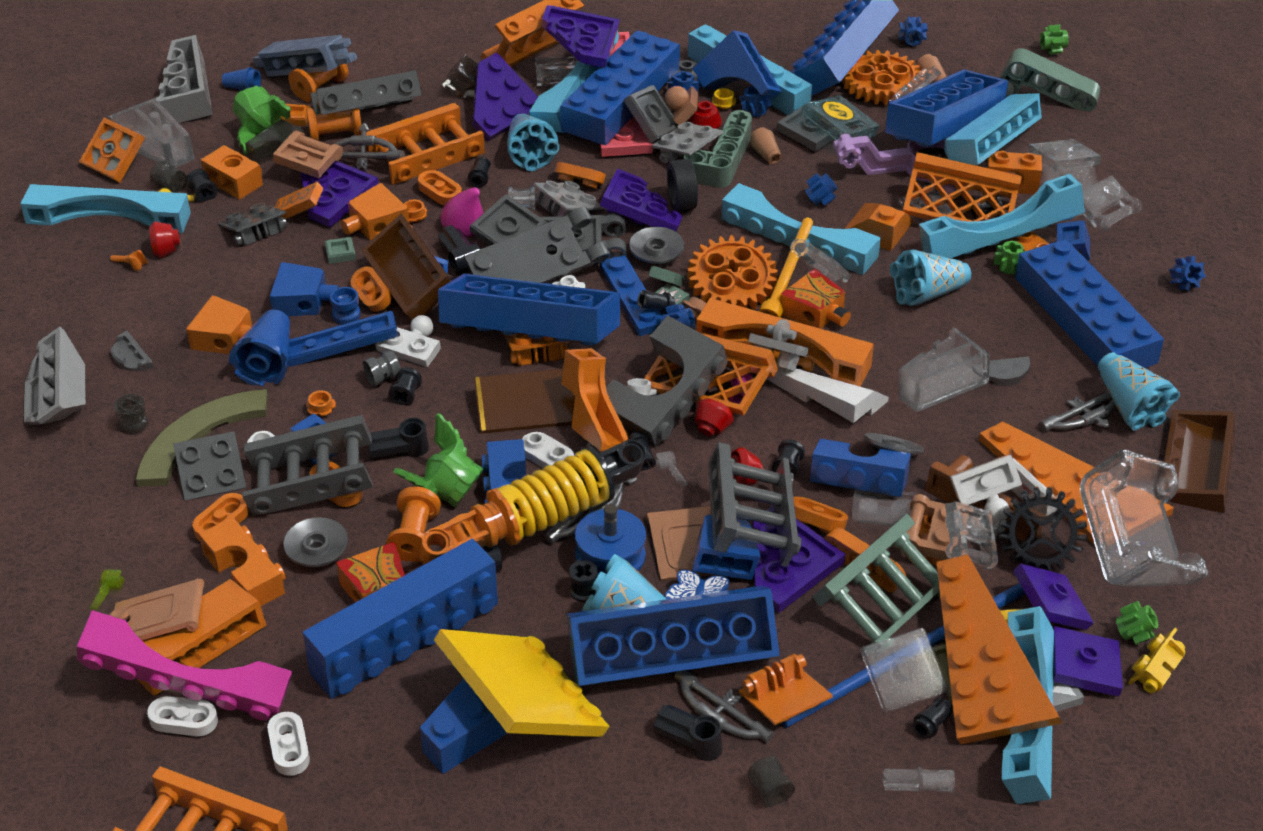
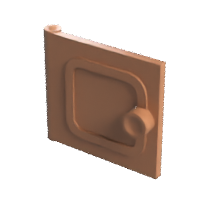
(675, 539)
(163, 610)

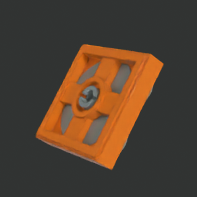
(112, 150)

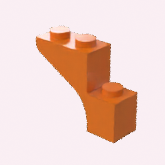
(593, 411)

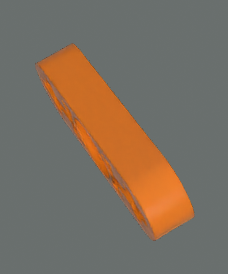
(853, 548)

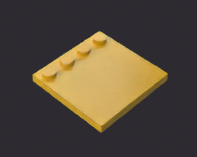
(521, 684)

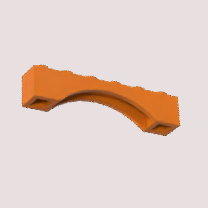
(837, 354)

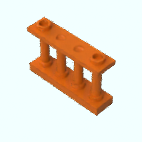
(524, 34)
(422, 127)
(207, 801)

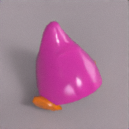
(462, 211)

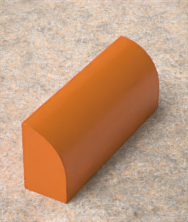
(225, 619)

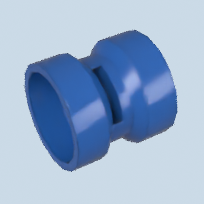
(345, 305)

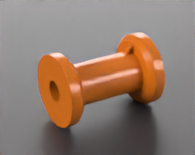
(306, 83)
(333, 122)
(417, 508)

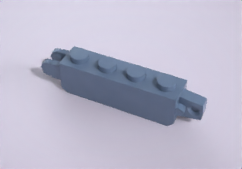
(307, 54)

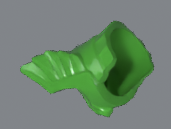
(257, 112)
(449, 471)

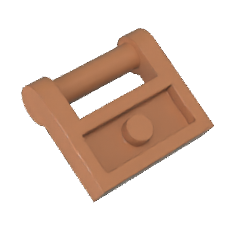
(307, 154)
(938, 535)

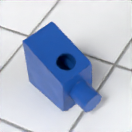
(300, 290)
(737, 562)

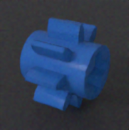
(913, 31)
(685, 80)
(754, 102)
(821, 189)
(1187, 272)
(680, 314)

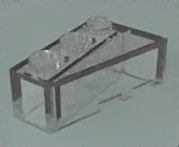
(163, 134)
(944, 372)

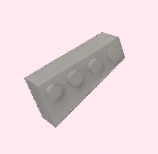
(185, 82)

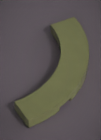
(161, 458)

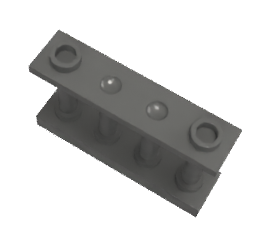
(366, 93)
(304, 445)
(726, 509)

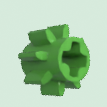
(1054, 39)
(1007, 256)
(1137, 622)

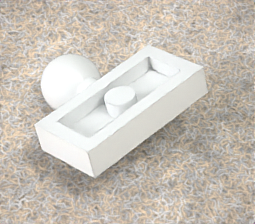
(413, 345)
(987, 482)

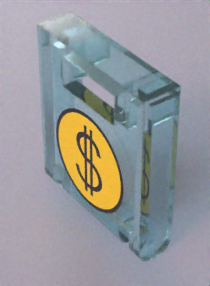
(836, 115)

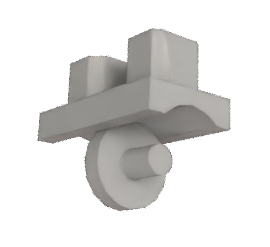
(789, 352)

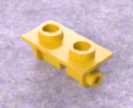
(1149, 667)

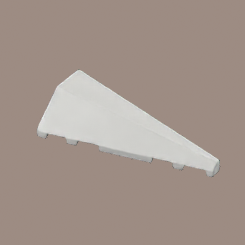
(841, 397)

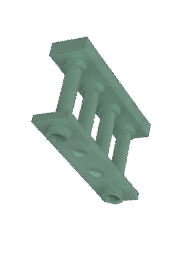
(858, 574)

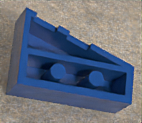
(458, 728)

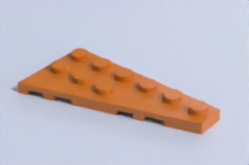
(1045, 463)
(988, 672)

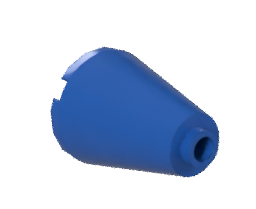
(263, 350)

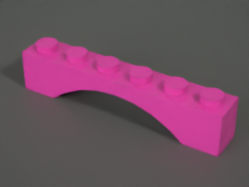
(114, 646)

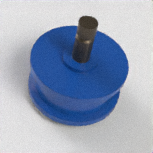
(610, 533)

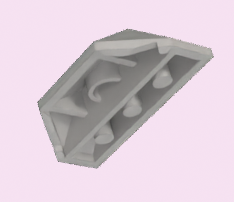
(54, 380)

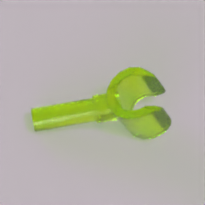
(109, 580)

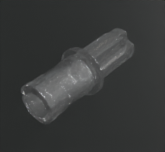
(918, 780)

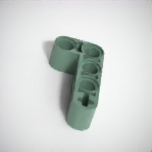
(1079, 93)
(720, 166)

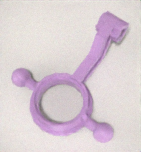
(881, 162)

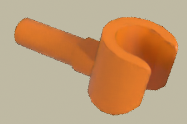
(135, 259)

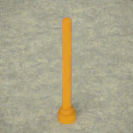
(773, 305)

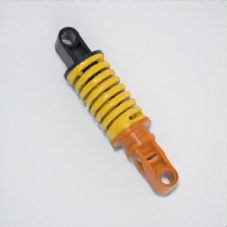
(539, 499)

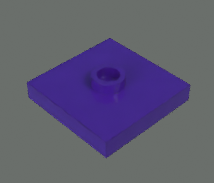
(1054, 595)
(1087, 661)

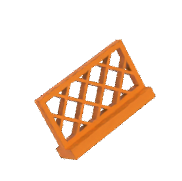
(964, 178)
(741, 357)

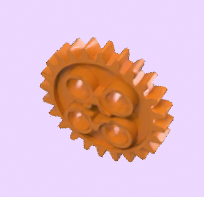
(879, 76)
(732, 272)

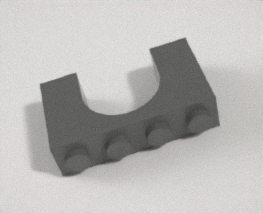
(658, 414)

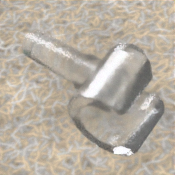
(667, 461)

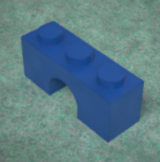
(504, 463)
(881, 473)

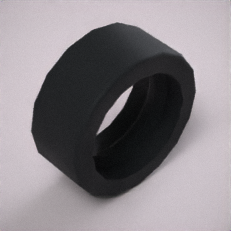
(682, 185)

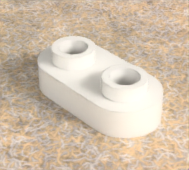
(544, 449)
(184, 715)
(289, 745)

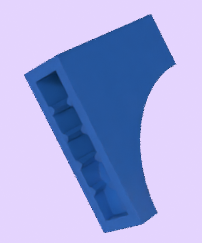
(736, 60)

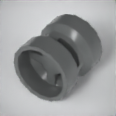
(381, 368)

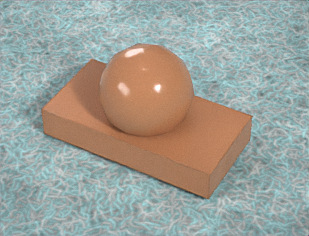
(682, 102)

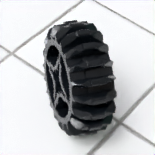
(1062, 550)

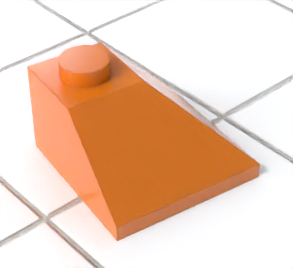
(883, 222)

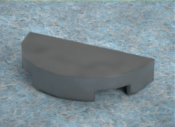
(129, 355)
(1008, 371)

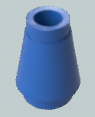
(242, 79)

